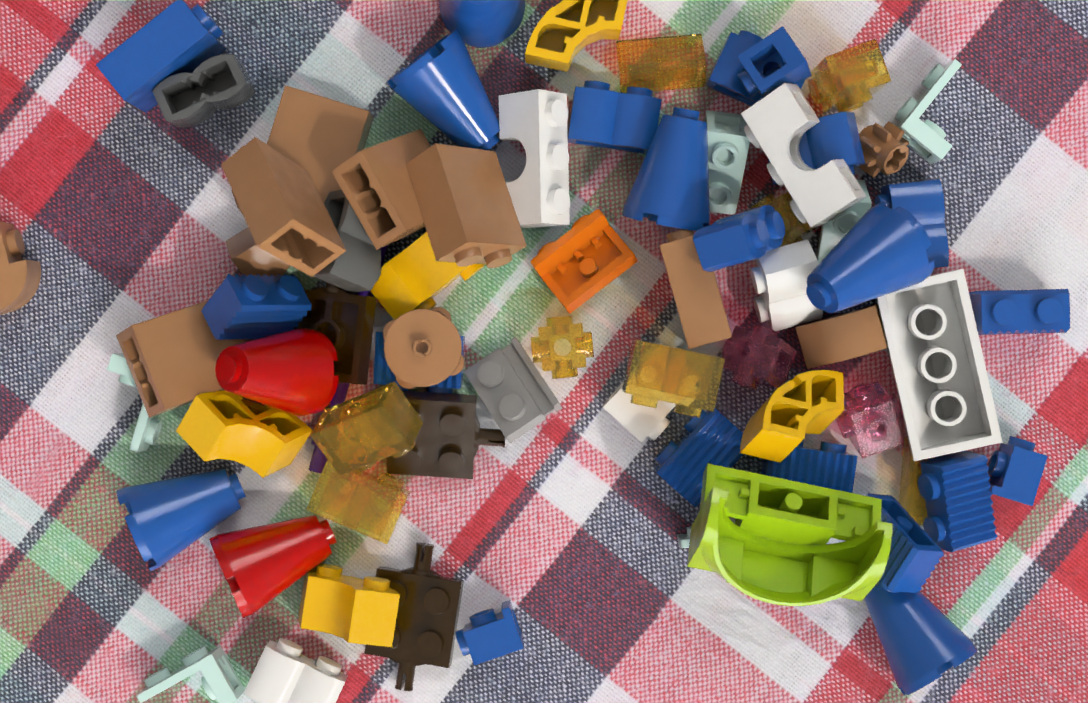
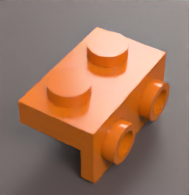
(583, 260)

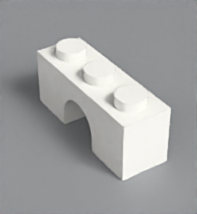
(540, 124)
(777, 127)

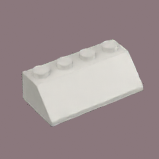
(939, 366)

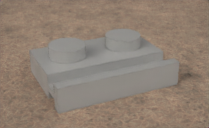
(512, 390)

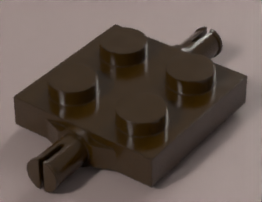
(349, 326)
(446, 438)
(424, 617)

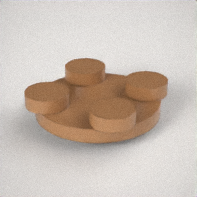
(423, 347)

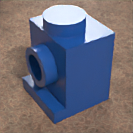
(773, 51)
(1016, 471)
(491, 634)

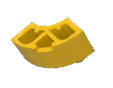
(570, 28)
(416, 278)
(794, 409)
(242, 431)
(349, 606)

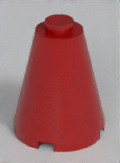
(282, 371)
(270, 558)

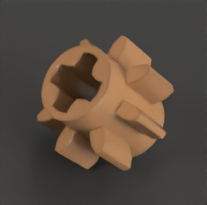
(883, 149)

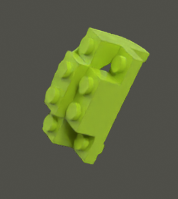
(781, 538)

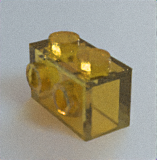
(849, 77)
(672, 376)
(367, 429)
(360, 501)

